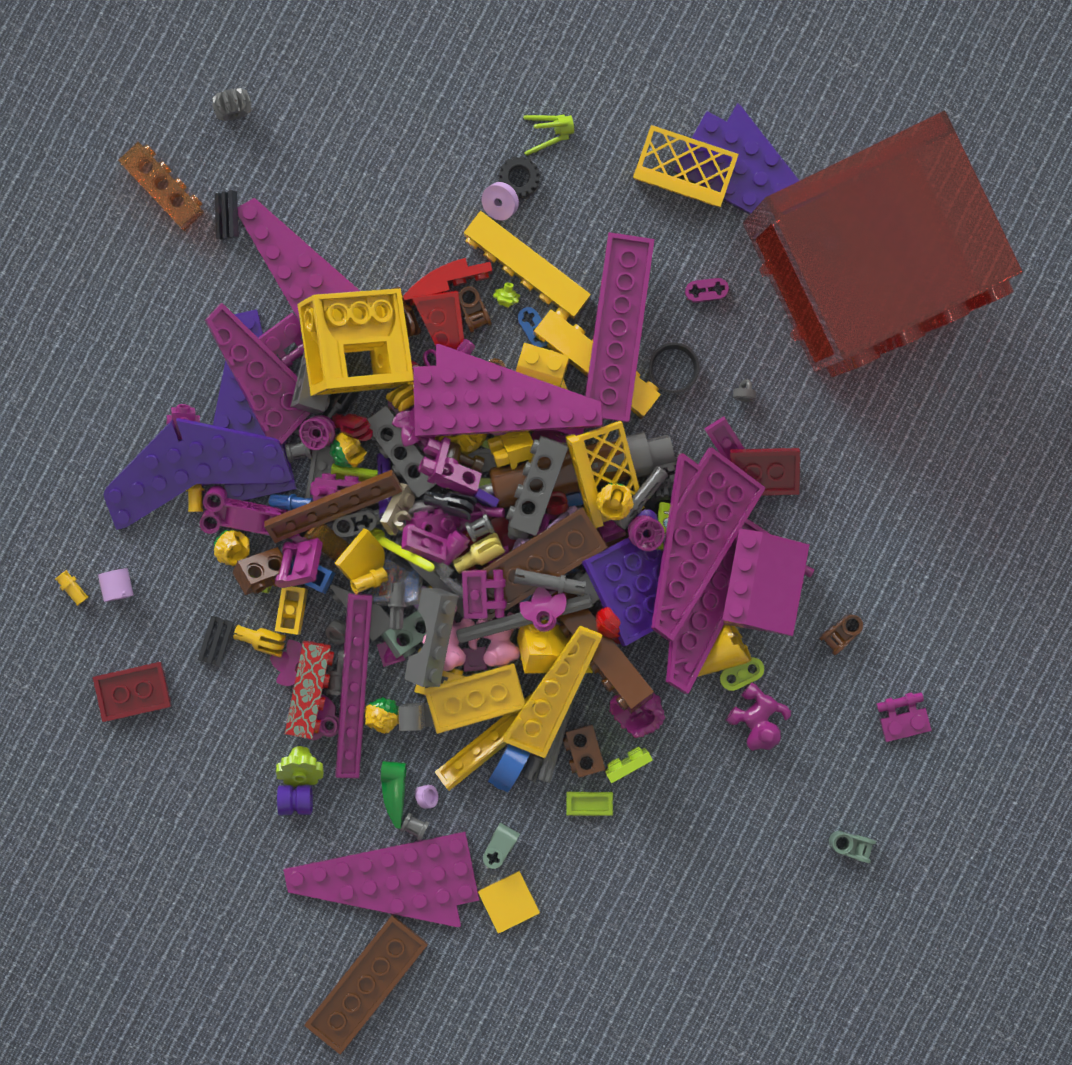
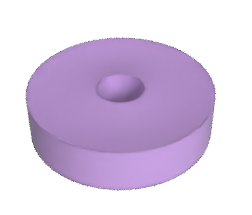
(508, 197)

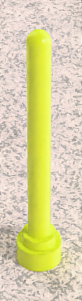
(395, 548)

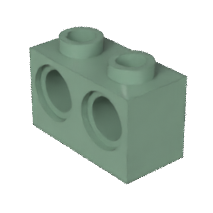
(408, 632)

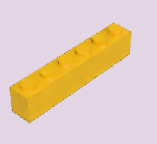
(526, 264)
(572, 342)

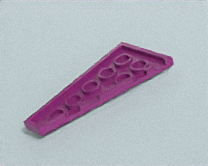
(291, 261)
(259, 373)

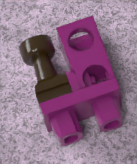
(445, 466)

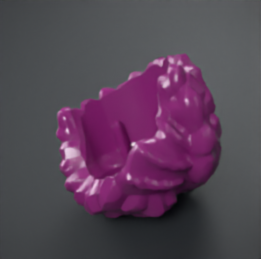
(643, 720)

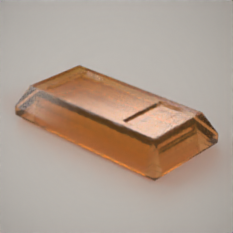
(332, 544)

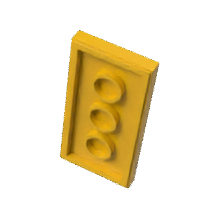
(475, 698)

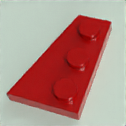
(442, 317)

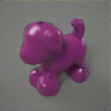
(763, 733)

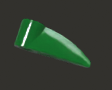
(393, 789)

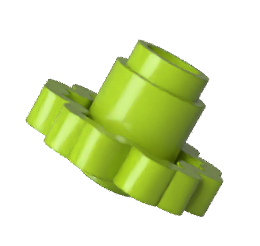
(299, 768)

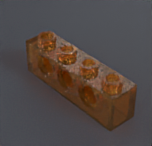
(134, 161)

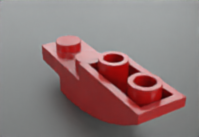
(453, 272)

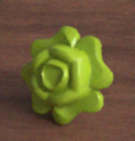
(506, 296)

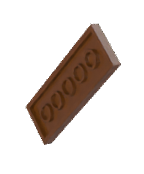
(548, 553)
(366, 984)

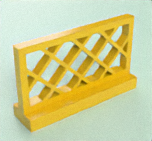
(680, 186)
(585, 474)

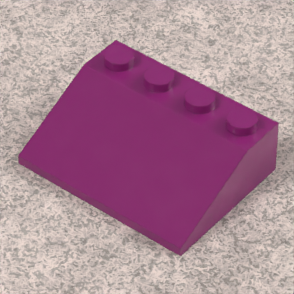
(765, 582)

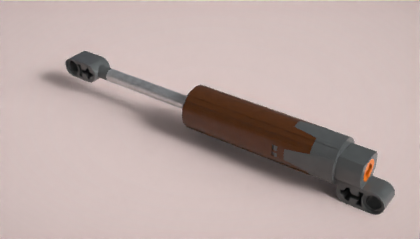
(645, 455)

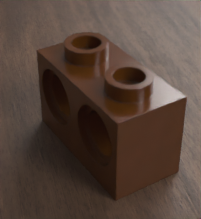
(259, 567)
(589, 749)

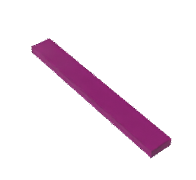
(353, 685)

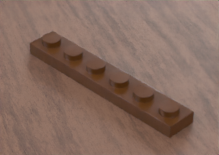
(333, 506)

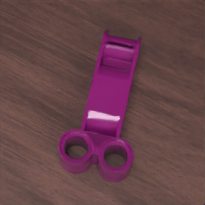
(235, 513)

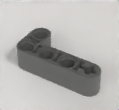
(414, 716)

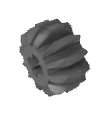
(231, 104)

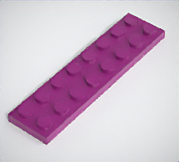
(619, 324)

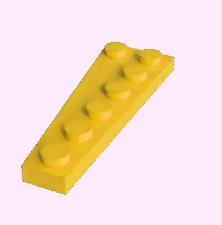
(546, 708)

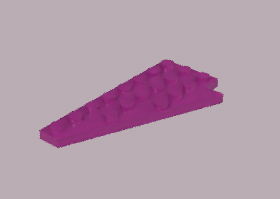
(483, 398)
(703, 520)
(702, 625)
(406, 880)

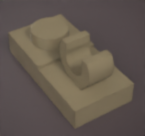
(398, 510)

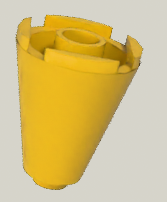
(726, 652)

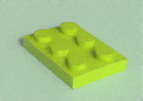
(619, 768)

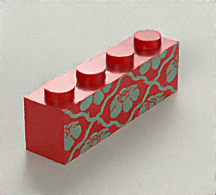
(307, 690)

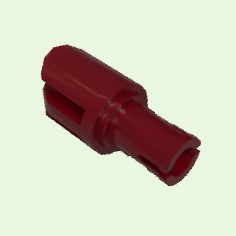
(353, 426)

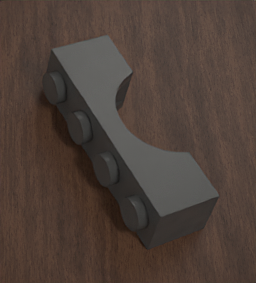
(438, 614)

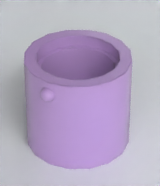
(115, 585)

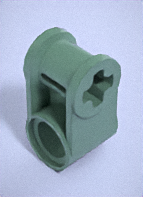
(502, 843)
(856, 846)

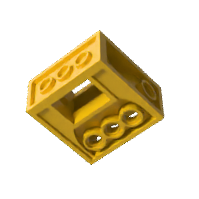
(379, 331)

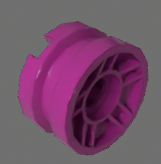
(309, 432)
(654, 529)

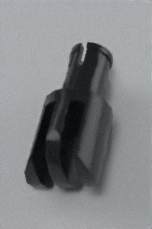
(340, 403)
(452, 503)

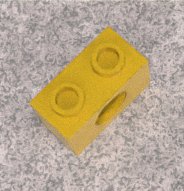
(291, 610)

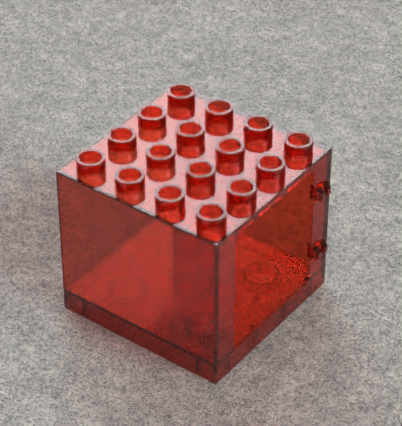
(882, 247)

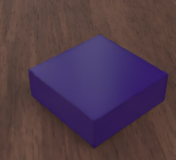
(486, 498)

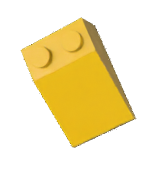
(542, 364)
(540, 648)

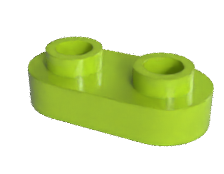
(742, 675)

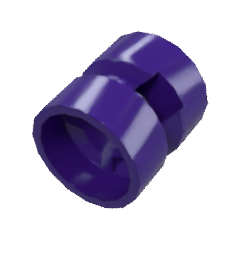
(294, 800)

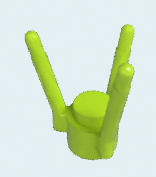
(562, 125)

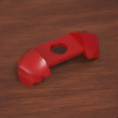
(608, 624)

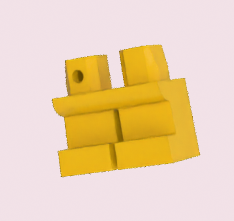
(511, 448)

